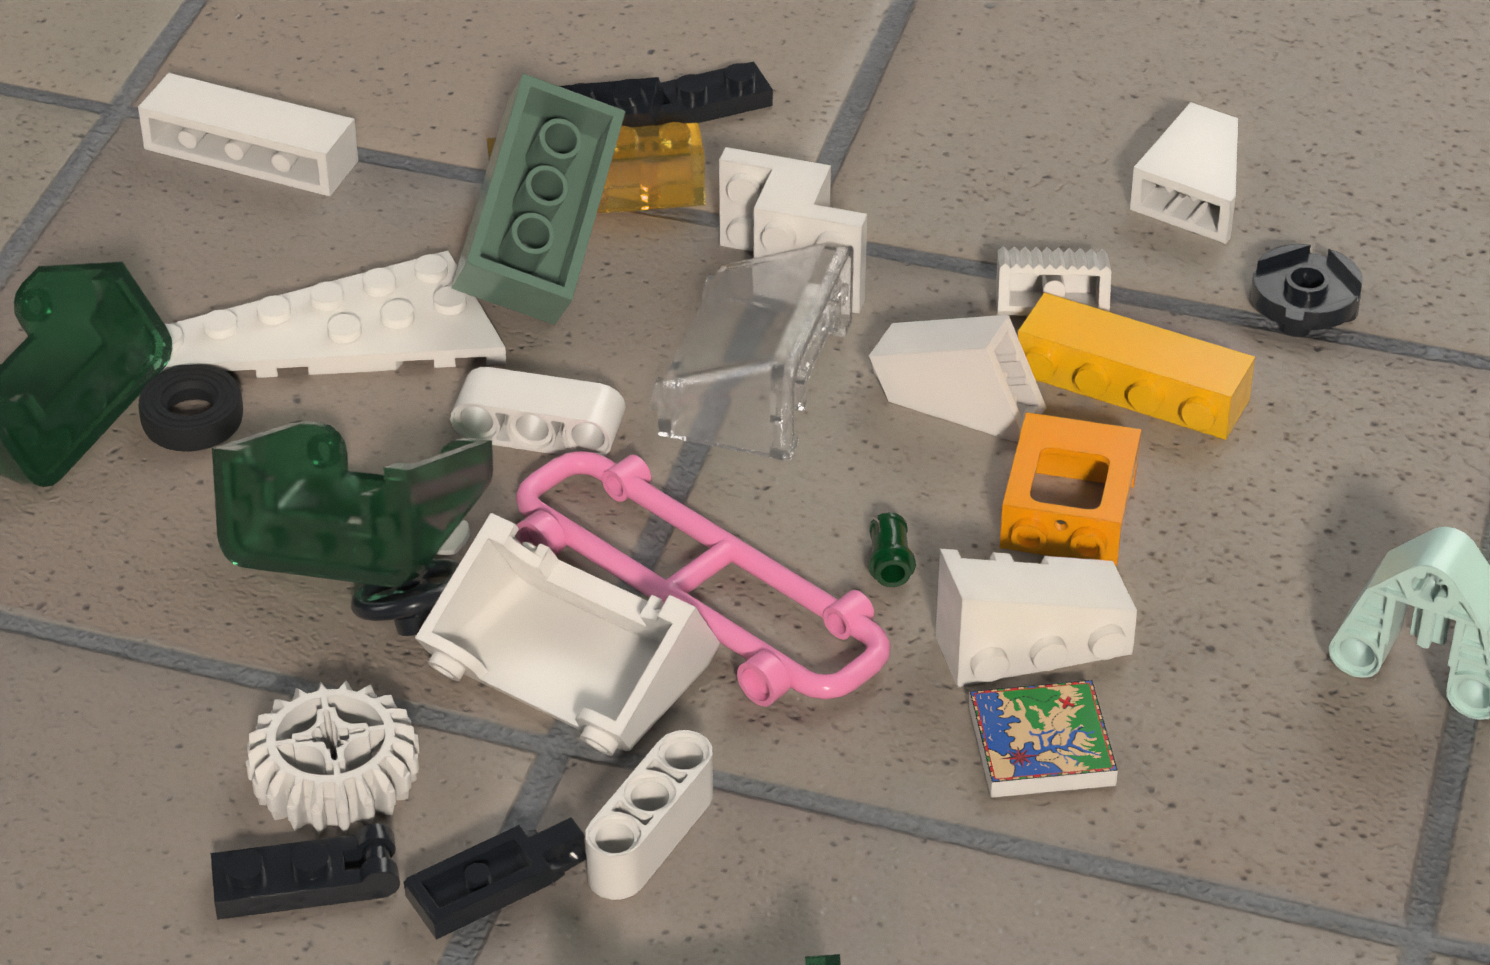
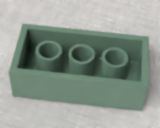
(539, 200)

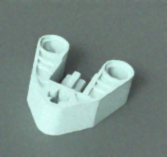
(1444, 581)

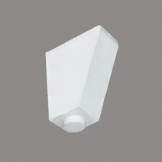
(1191, 174)
(960, 372)

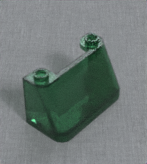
(78, 369)
(300, 512)

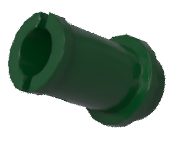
(891, 558)

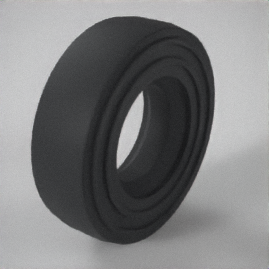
(192, 431)

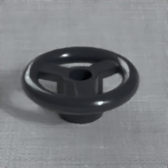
(405, 603)

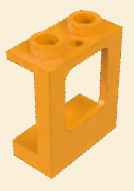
(1077, 452)

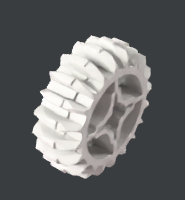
(294, 764)

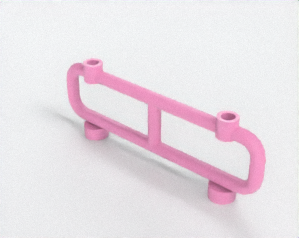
(767, 671)

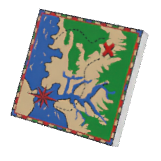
(1042, 738)

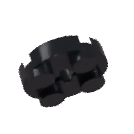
(1327, 291)

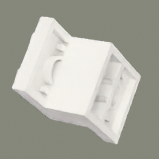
(785, 205)

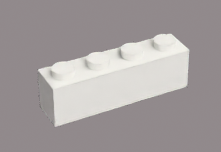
(249, 134)

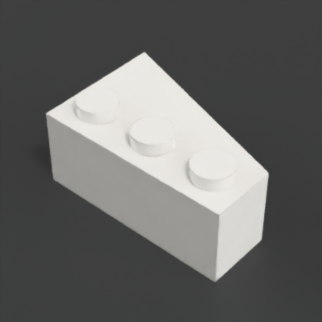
(1029, 617)

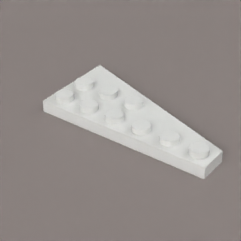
(346, 325)

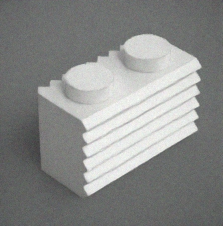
(1070, 275)

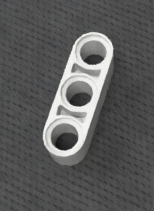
(537, 412)
(649, 814)

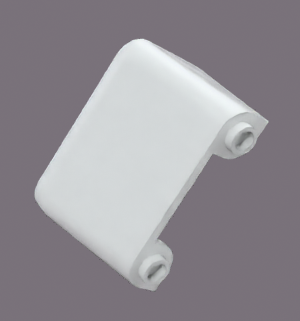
(564, 639)

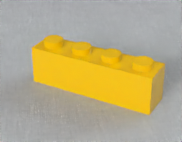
(1137, 365)

